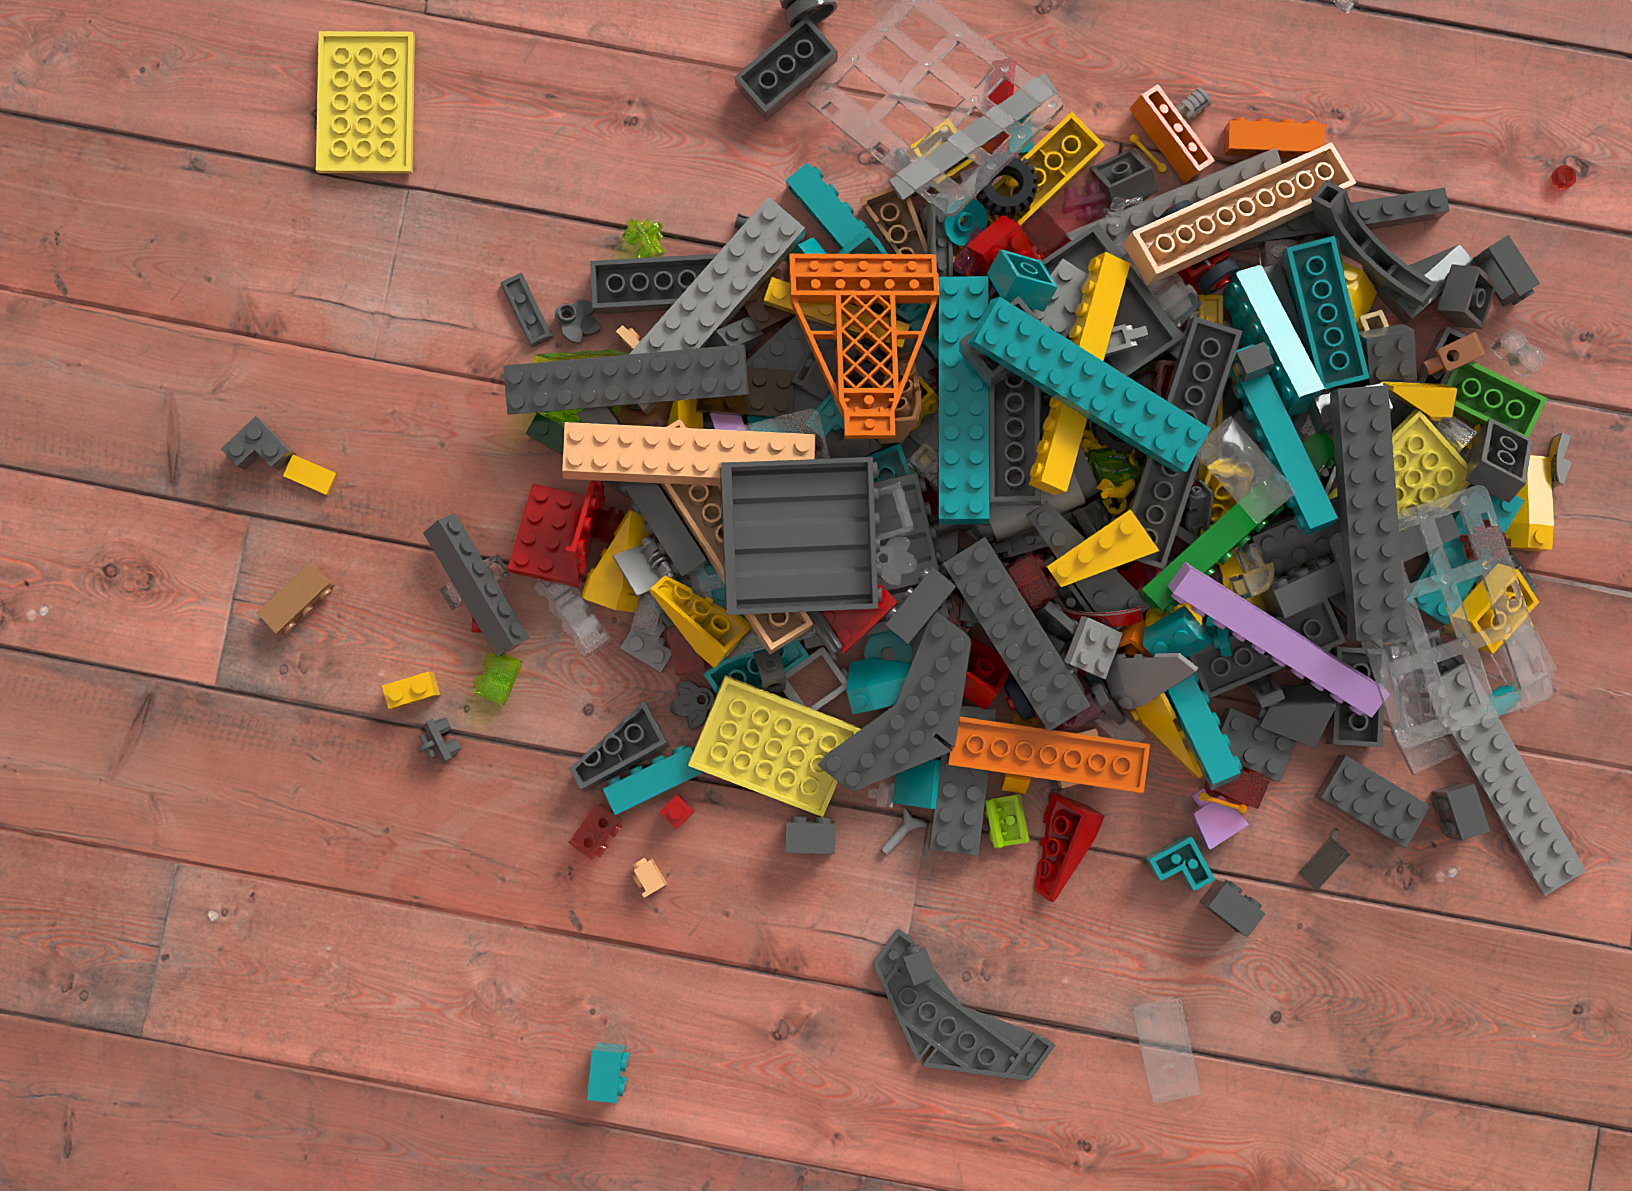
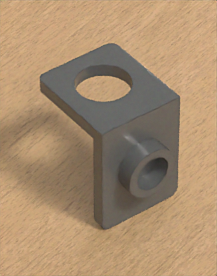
(771, 671)

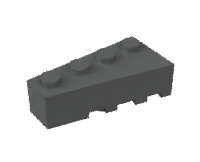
(622, 748)

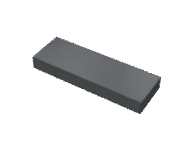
(526, 309)

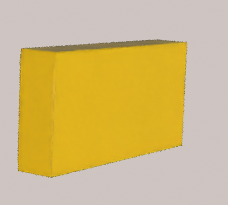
(310, 474)

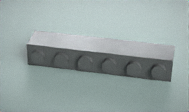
(475, 585)

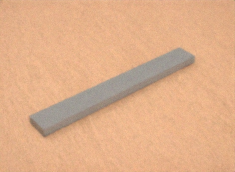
(980, 131)

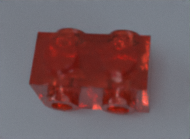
(595, 830)

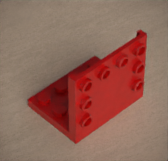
(556, 533)

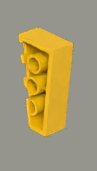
(1108, 548)

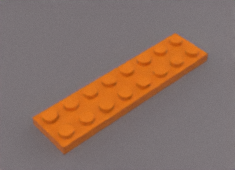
(1050, 754)

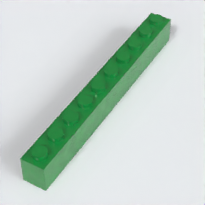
(1225, 535)

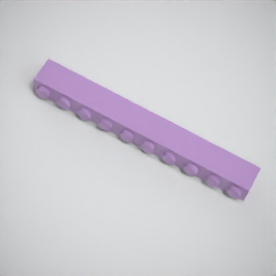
(1276, 639)

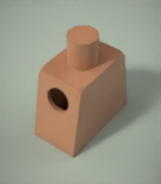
(1462, 351)

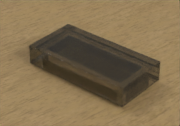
(1323, 863)

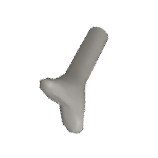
(908, 824)

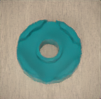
(888, 639)

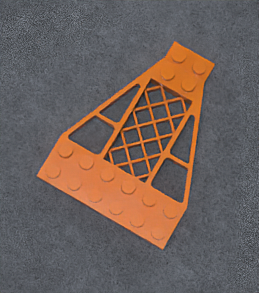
(861, 280)

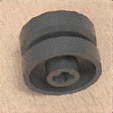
(814, 9)

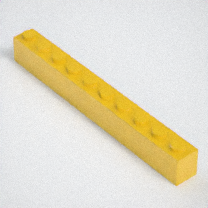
(1091, 332)

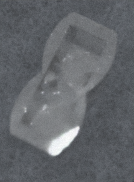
(1521, 356)

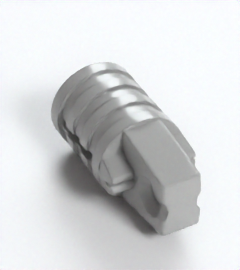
(1193, 104)

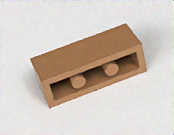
(296, 599)

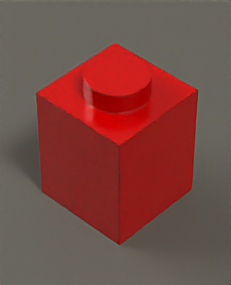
(677, 811)

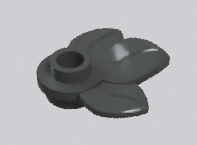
(580, 321)
(689, 705)

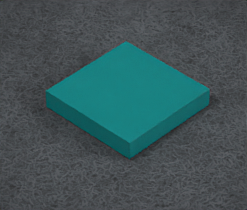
(918, 785)

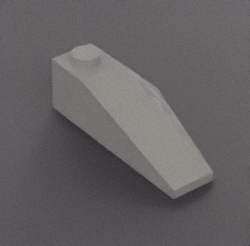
(1142, 678)

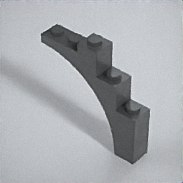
(1383, 268)

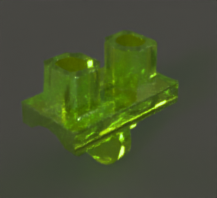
(638, 231)

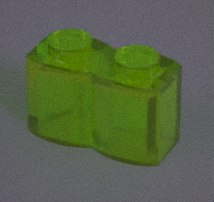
(498, 677)

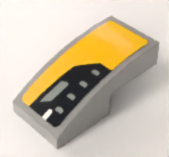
(1558, 464)

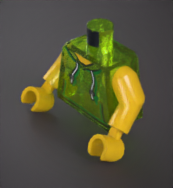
(1113, 472)

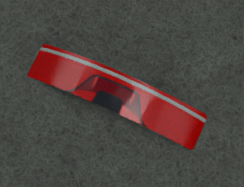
(1110, 619)

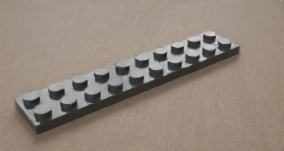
(626, 379)

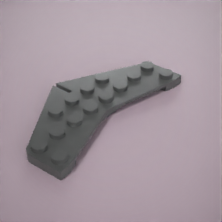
(926, 706)
(960, 1036)

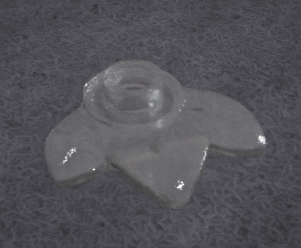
(898, 560)

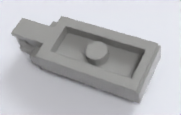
(1125, 338)

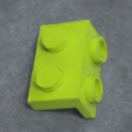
(1006, 821)

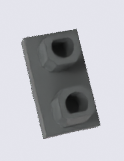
(435, 730)

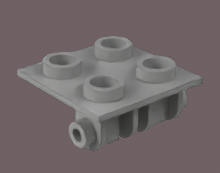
(643, 566)

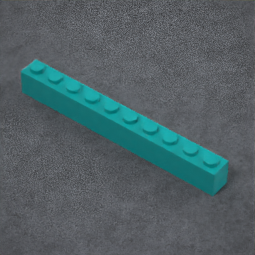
(842, 227)

